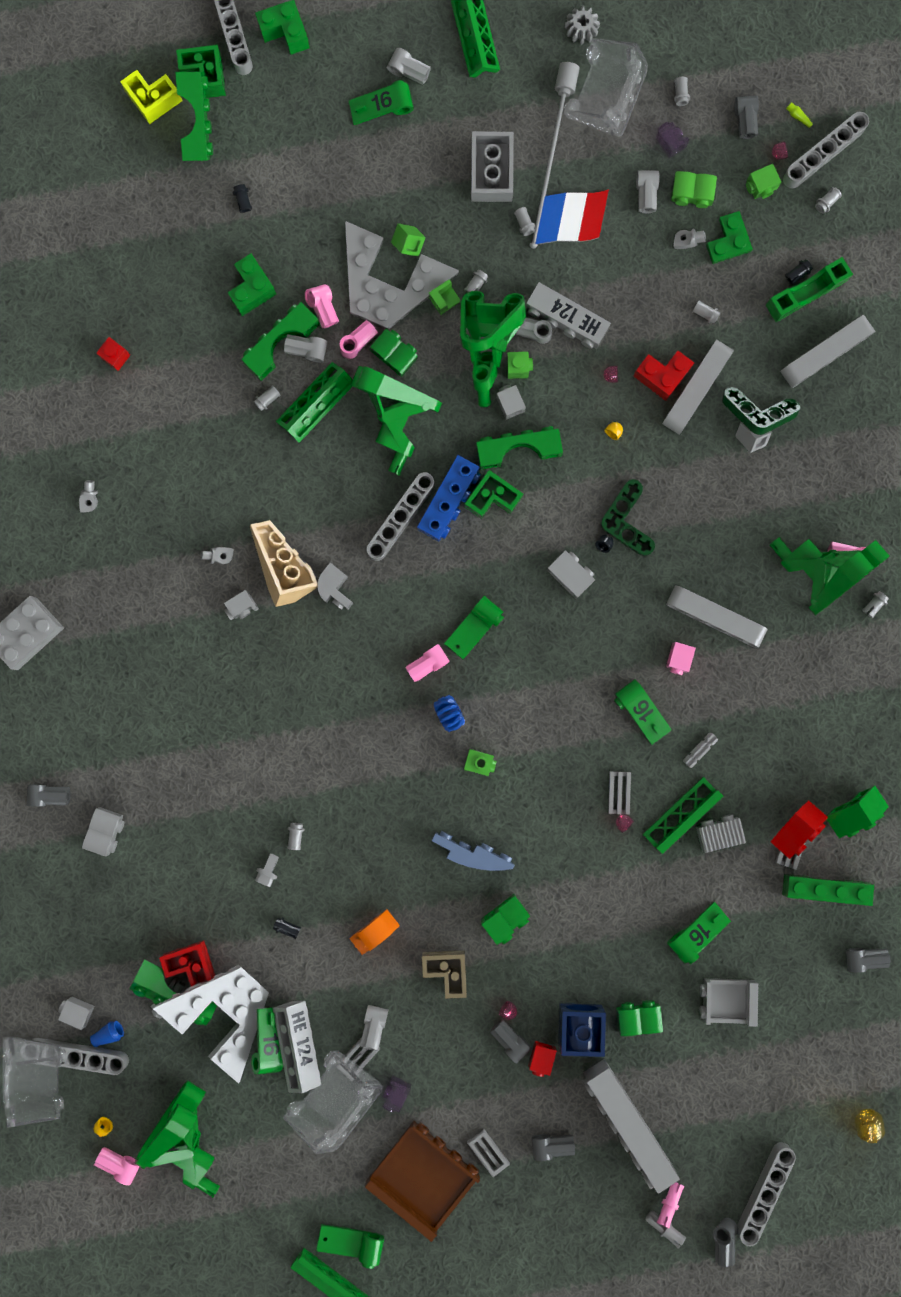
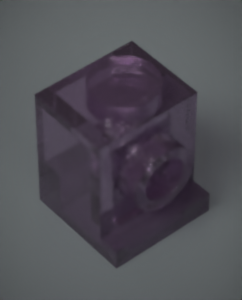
(671, 139)
(396, 1094)

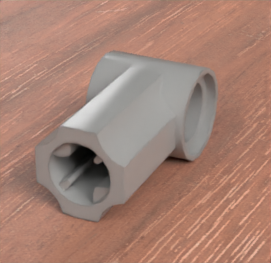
(403, 64)
(647, 186)
(530, 328)
(310, 348)
(374, 1023)

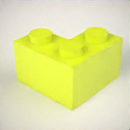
(154, 99)

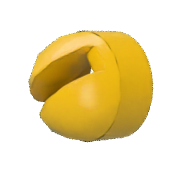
(614, 430)
(106, 1130)

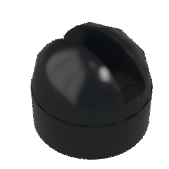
(605, 548)

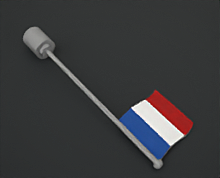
(567, 215)

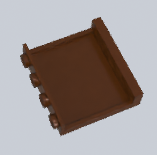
(422, 1180)

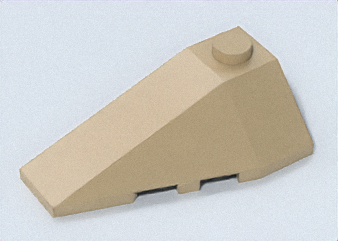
(283, 570)

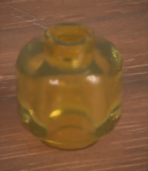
(869, 1125)

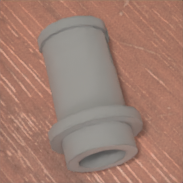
(682, 97)
(823, 204)
(524, 221)
(477, 281)
(706, 312)
(266, 398)
(876, 603)
(295, 836)

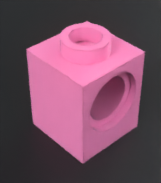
(680, 658)

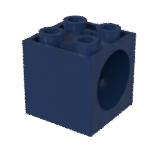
(582, 1030)

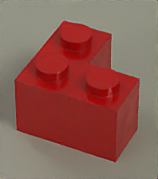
(663, 378)
(803, 826)
(189, 959)

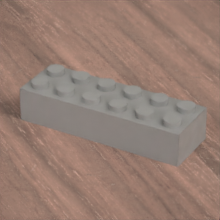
(632, 1129)

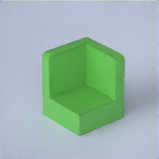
(408, 240)
(444, 297)

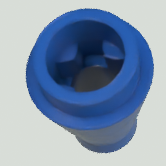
(109, 1033)

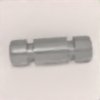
(700, 750)

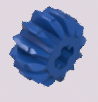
(449, 713)

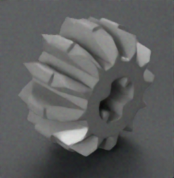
(589, 26)

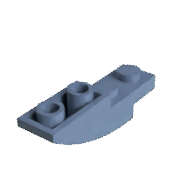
(479, 858)

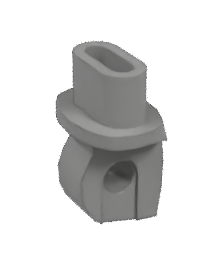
(691, 240)
(88, 493)
(214, 555)
(266, 876)

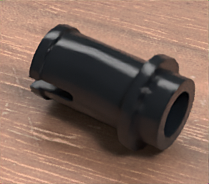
(241, 194)
(799, 271)
(286, 928)

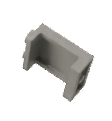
(729, 1001)

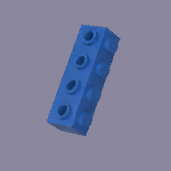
(448, 498)

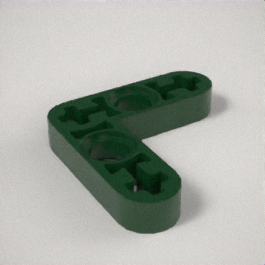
(759, 421)
(622, 525)

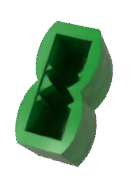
(394, 352)
(639, 1019)

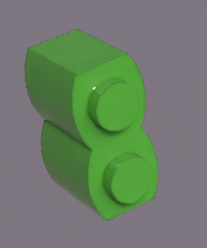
(693, 189)

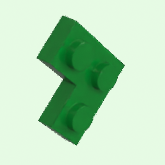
(735, 241)

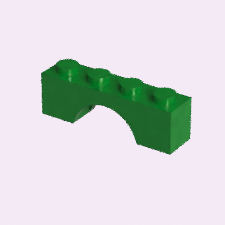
(196, 144)
(809, 290)
(298, 322)
(545, 443)
(828, 890)
(151, 984)

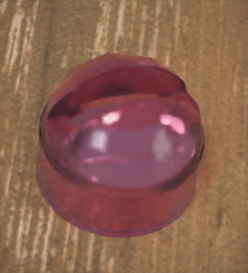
(780, 151)
(611, 374)
(624, 822)
(508, 1011)

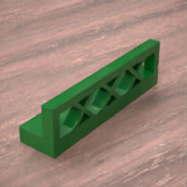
(470, 37)
(317, 403)
(688, 821)
(324, 1277)

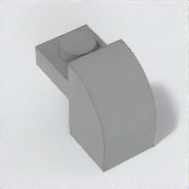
(328, 585)

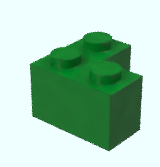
(286, 22)
(207, 60)
(255, 288)
(493, 490)
(858, 813)
(504, 918)

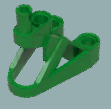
(498, 326)
(394, 416)
(830, 571)
(180, 1129)

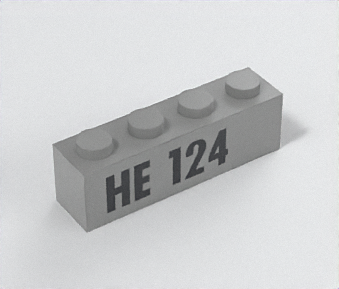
(567, 315)
(297, 1046)

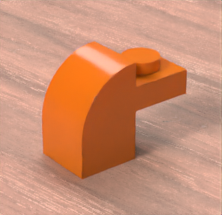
(374, 932)

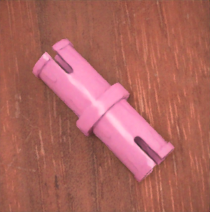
(670, 1205)

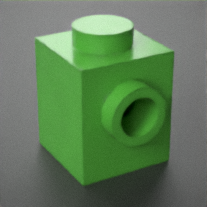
(763, 182)
(518, 365)
(480, 762)

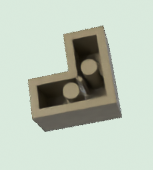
(451, 967)

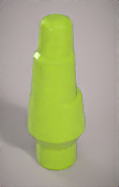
(797, 113)

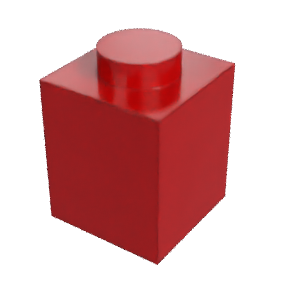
(113, 353)
(542, 1059)

